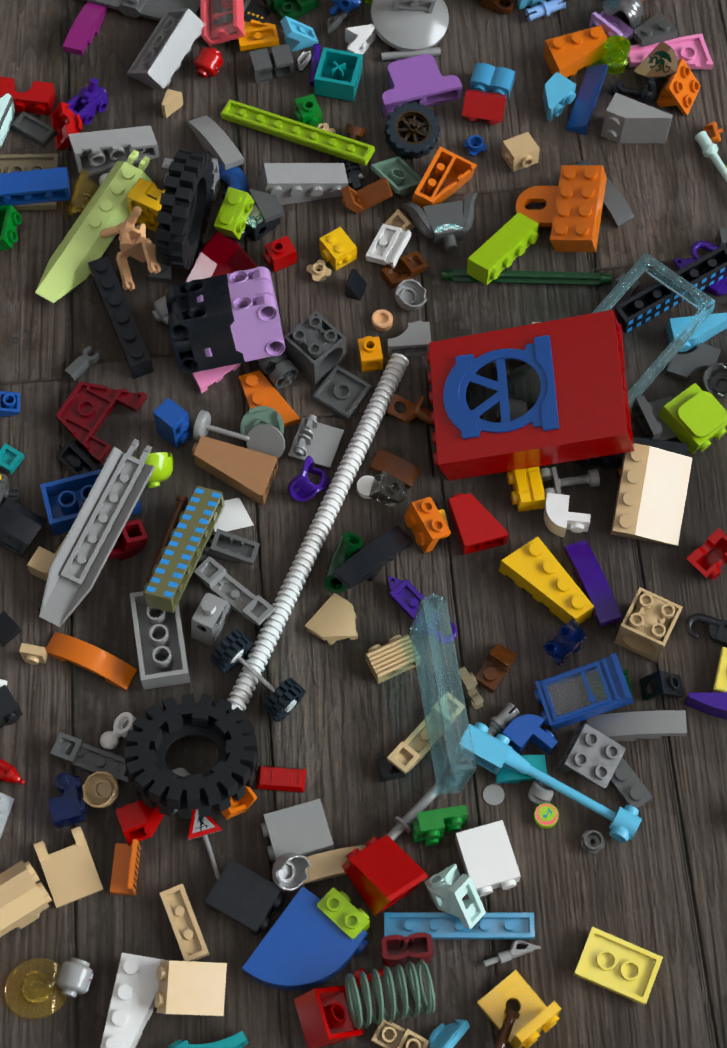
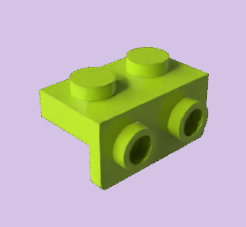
(342, 913)

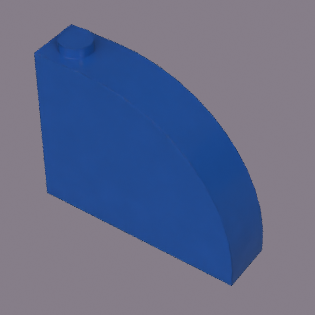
(302, 948)

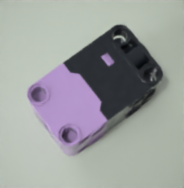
(224, 320)

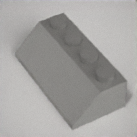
(166, 48)

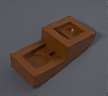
(407, 268)
(395, 466)

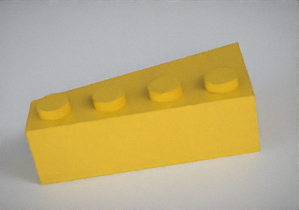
(544, 578)

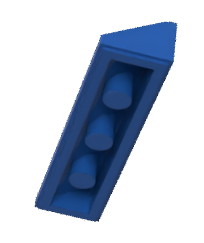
(587, 98)

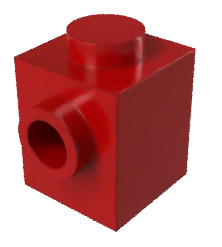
(280, 254)

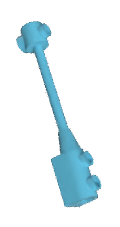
(496, 753)

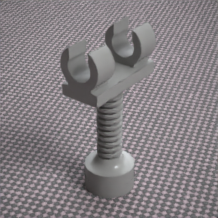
(547, 474)

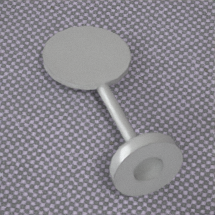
(260, 438)

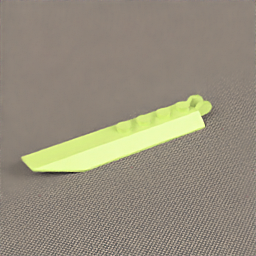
(83, 242)

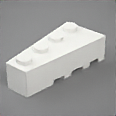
(131, 1001)

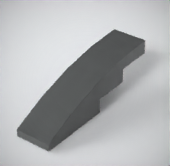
(231, 547)

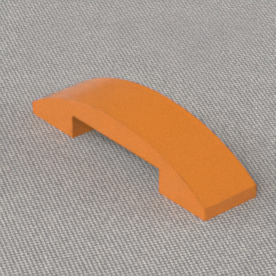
(91, 659)

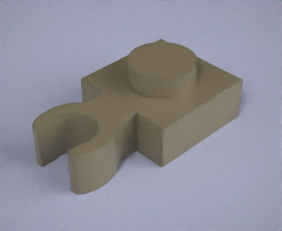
(469, 688)

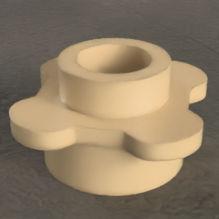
(318, 276)

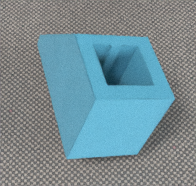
(557, 94)

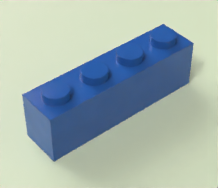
(35, 186)

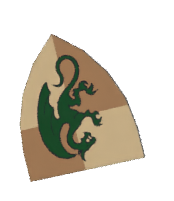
(659, 63)

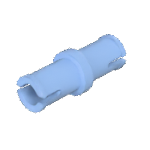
(544, 9)

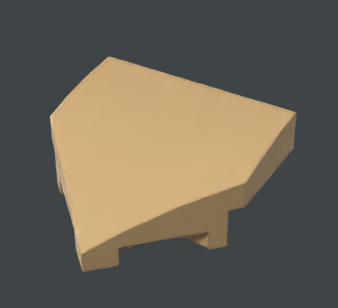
(334, 620)

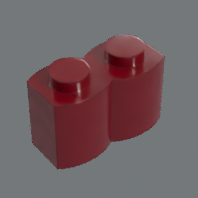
(404, 949)

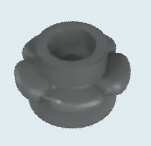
(592, 835)

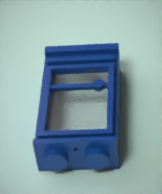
(583, 692)

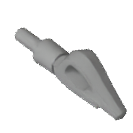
(508, 955)

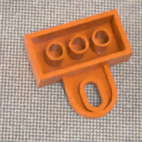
(570, 208)

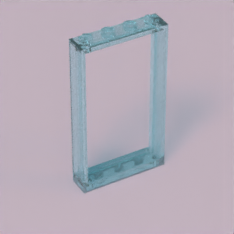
(679, 286)
(442, 695)

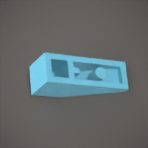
(710, 327)

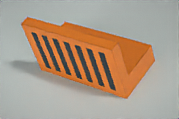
(125, 868)

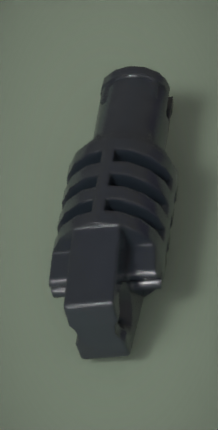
(353, 173)

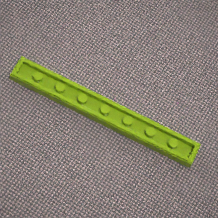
(297, 132)

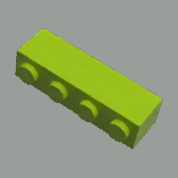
(502, 248)

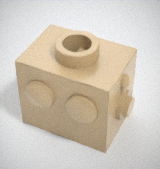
(520, 151)

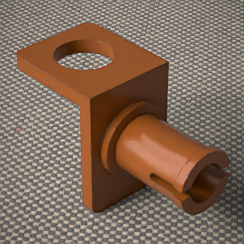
(412, 410)

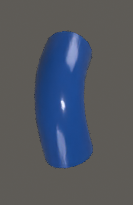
(233, 178)

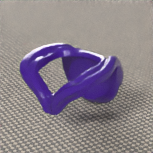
(301, 488)

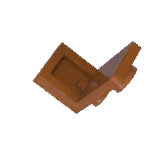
(366, 197)

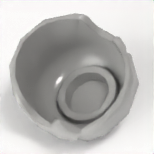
(410, 295)
(290, 871)

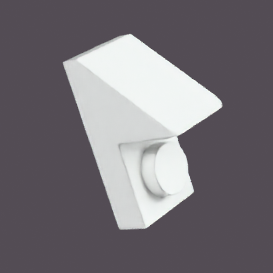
(360, 38)

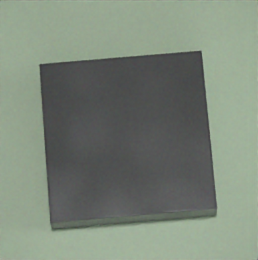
(342, 392)

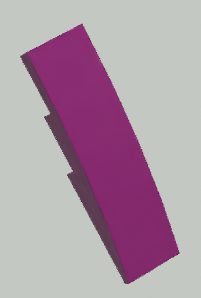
(84, 28)

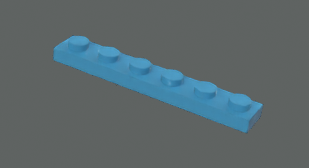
(449, 927)

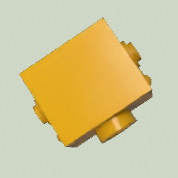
(337, 248)

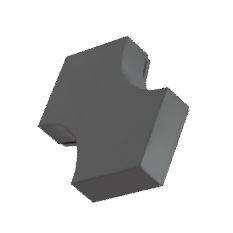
(684, 365)

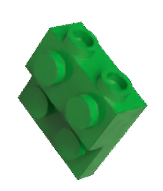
(8, 224)
(431, 824)

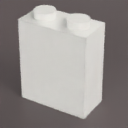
(488, 857)

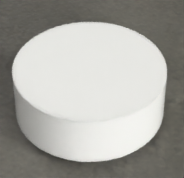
(364, 486)

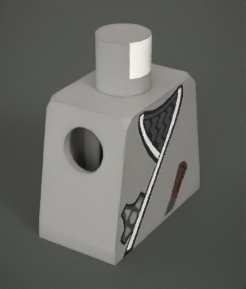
(211, 615)

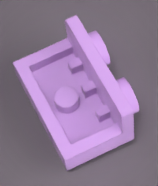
(611, 25)

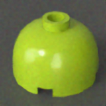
(163, 468)

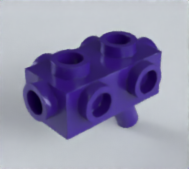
(89, 101)

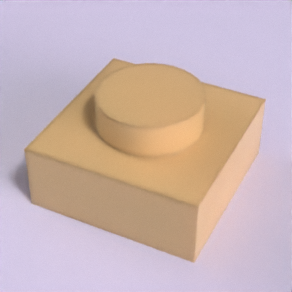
(33, 654)

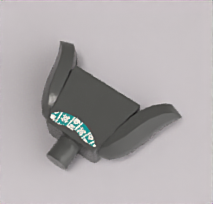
(445, 221)

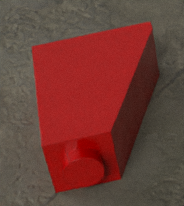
(474, 524)

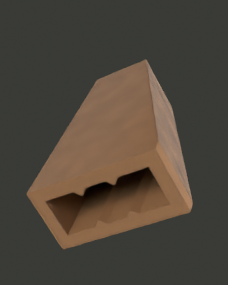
(237, 466)

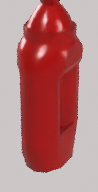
(9, 773)

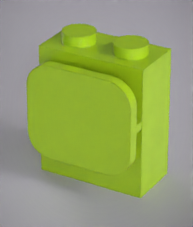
(695, 418)

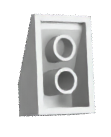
(634, 122)

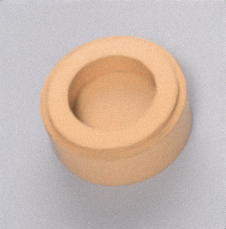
(382, 320)

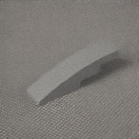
(216, 142)
(640, 724)

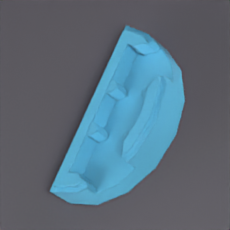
(448, 1035)

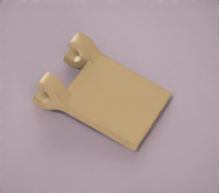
(70, 870)

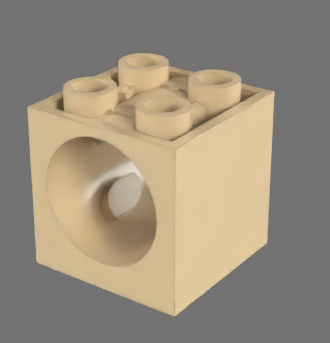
(648, 624)

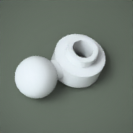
(122, 724)

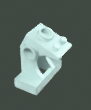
(447, 893)

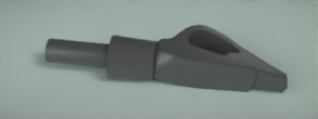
(334, 22)

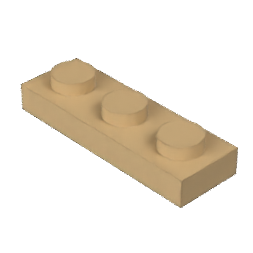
(184, 923)

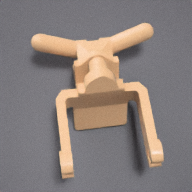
(133, 244)

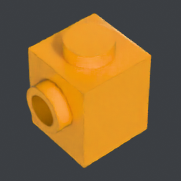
(370, 354)

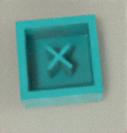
(338, 74)

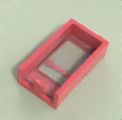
(222, 20)

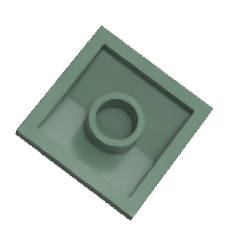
(399, 175)

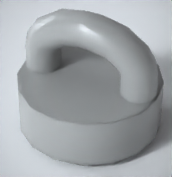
(541, 791)

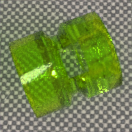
(616, 54)

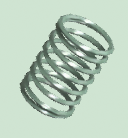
(416, 986)

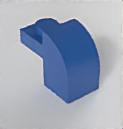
(527, 729)

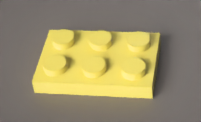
(618, 966)

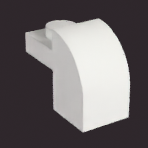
(559, 519)

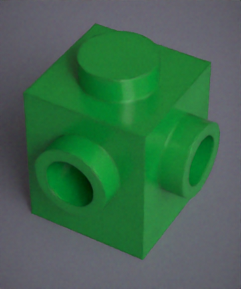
(308, 111)

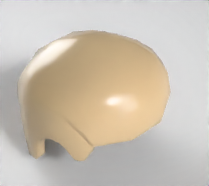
(100, 789)

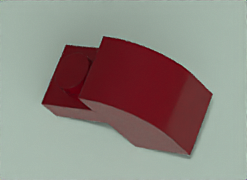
(130, 542)

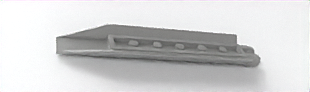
(95, 532)

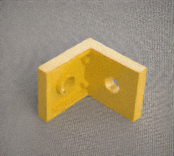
(533, 1012)

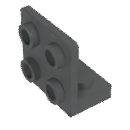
(648, 420)

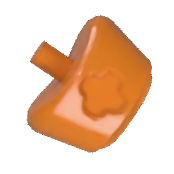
(713, 132)

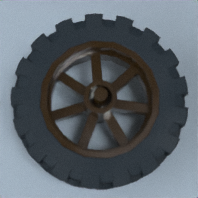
(415, 112)

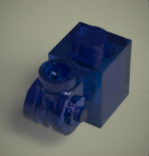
(69, 807)

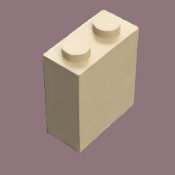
(191, 988)

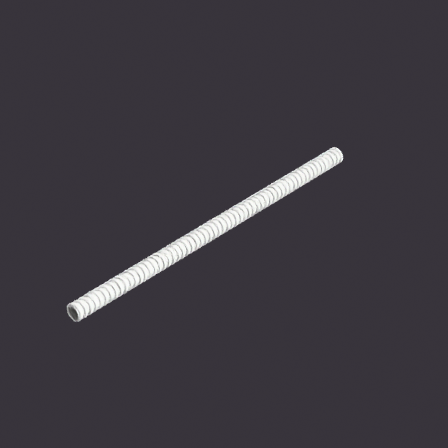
(318, 530)

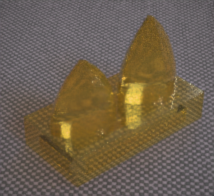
(82, 187)

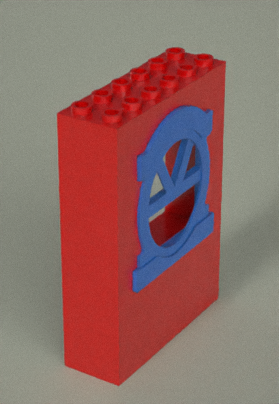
(579, 407)

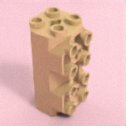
(20, 897)

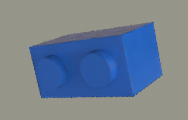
(172, 423)

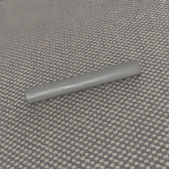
(408, 54)

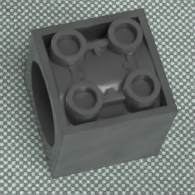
(315, 347)

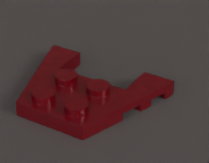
(89, 408)

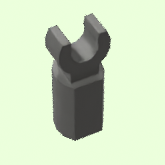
(81, 364)

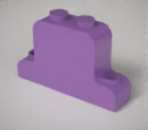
(418, 81)

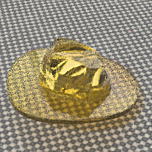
(33, 989)

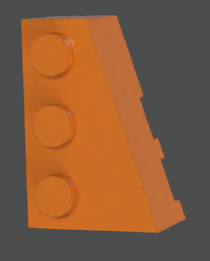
(574, 50)
(443, 178)

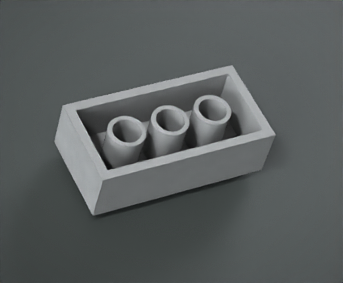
(159, 644)

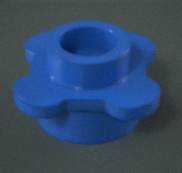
(475, 140)

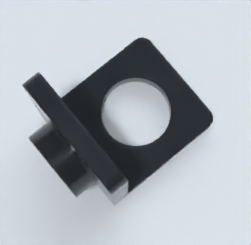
(665, 683)

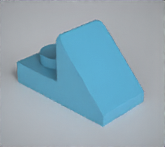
(298, 34)

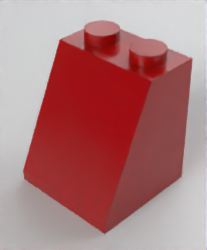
(382, 873)

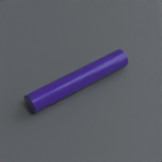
(315, 61)

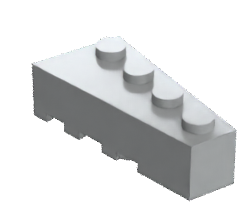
(100, 150)
(302, 181)

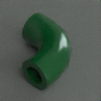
(347, 547)

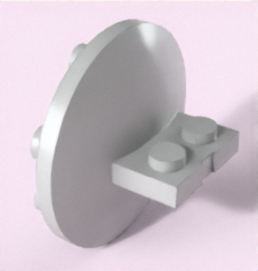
(410, 23)

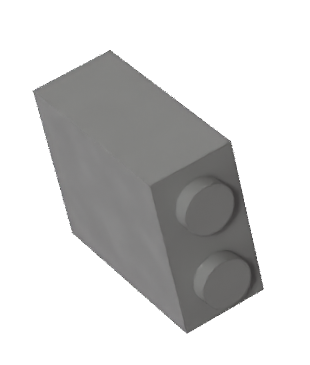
(297, 830)

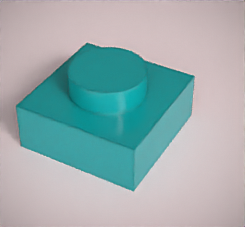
(10, 458)

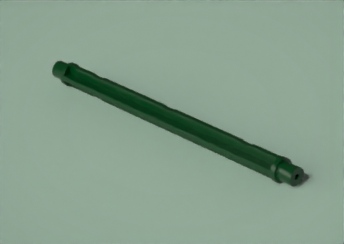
(534, 277)

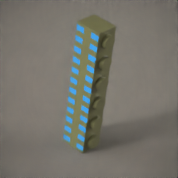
(184, 549)

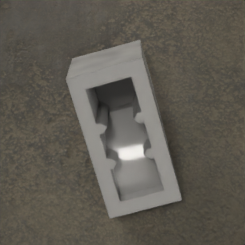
(412, 342)

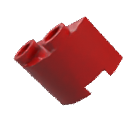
(65, 123)
(711, 555)

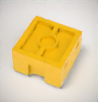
(147, 196)

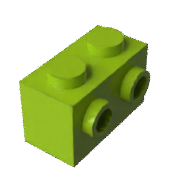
(234, 213)

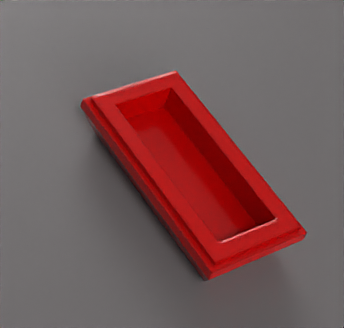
(281, 779)

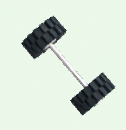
(233, 650)

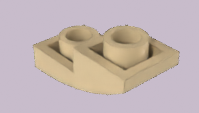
(393, 1036)

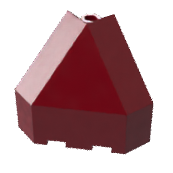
(218, 258)

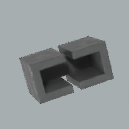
(281, 59)

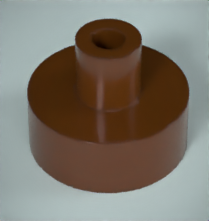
(354, 131)

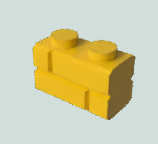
(527, 488)

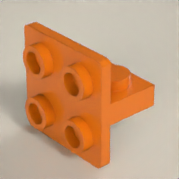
(679, 89)

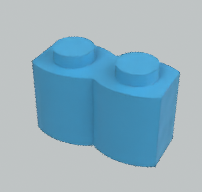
(492, 79)

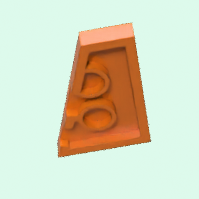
(261, 392)

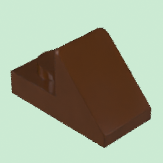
(495, 667)

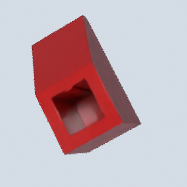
(138, 821)

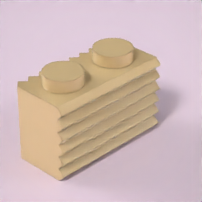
(391, 658)

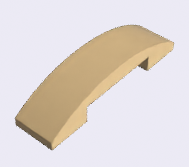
(412, 750)
(327, 864)

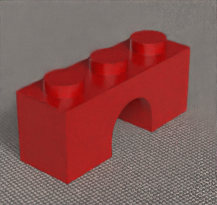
(37, 100)

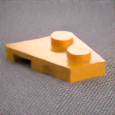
(258, 36)

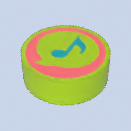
(546, 815)

